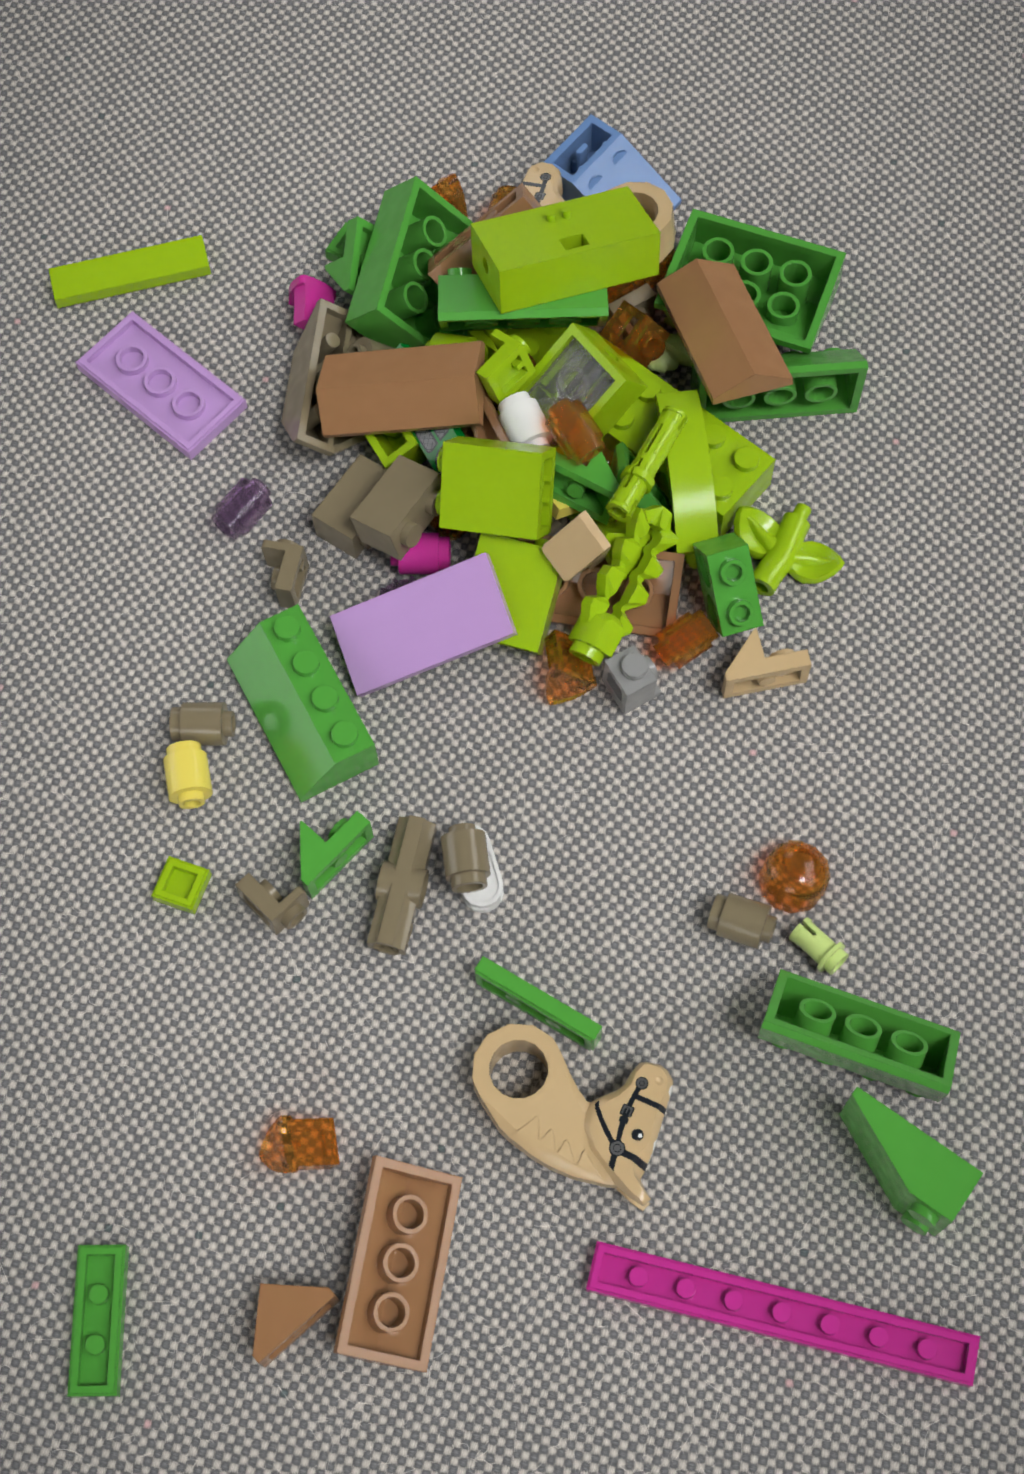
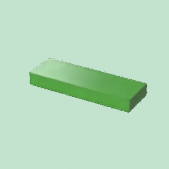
(538, 1004)
(98, 1321)

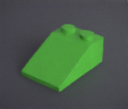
(912, 1168)

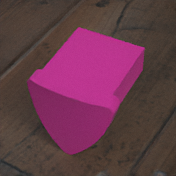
(304, 294)

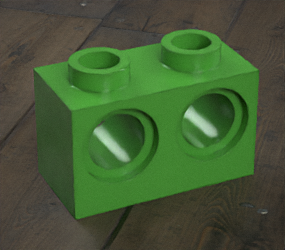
(728, 584)

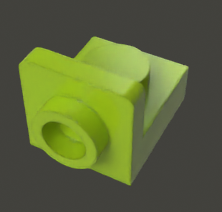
(506, 367)

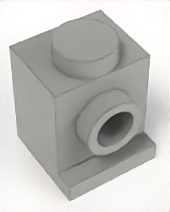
(631, 679)

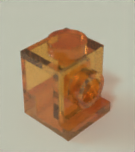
(644, 341)

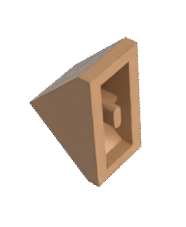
(285, 1315)

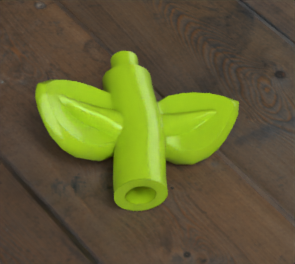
(783, 548)

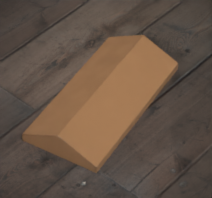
(722, 331)
(401, 390)
(645, 619)
(398, 1265)

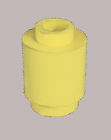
(187, 774)

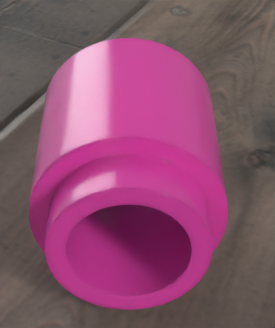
(427, 557)

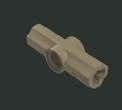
(402, 885)

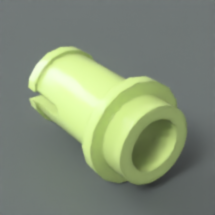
(819, 946)

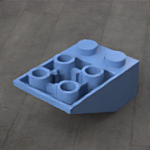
(601, 159)

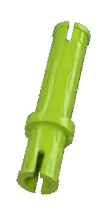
(639, 476)

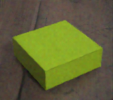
(181, 885)

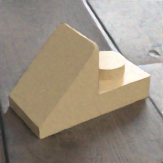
(576, 547)
(755, 673)

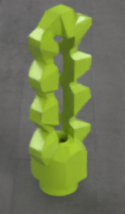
(598, 632)

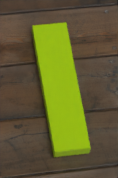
(129, 271)

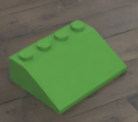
(784, 275)
(394, 293)

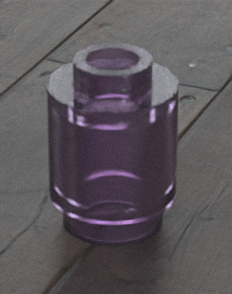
(242, 507)

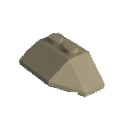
(323, 335)

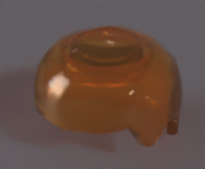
(794, 876)

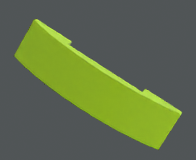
(690, 474)

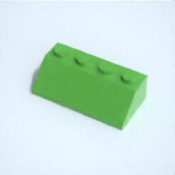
(468, 306)
(822, 385)
(301, 704)
(861, 1036)

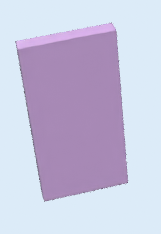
(161, 385)
(423, 624)

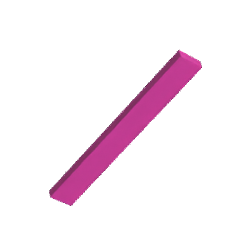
(784, 1314)

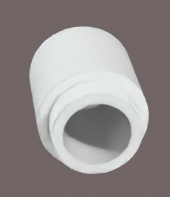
(524, 420)

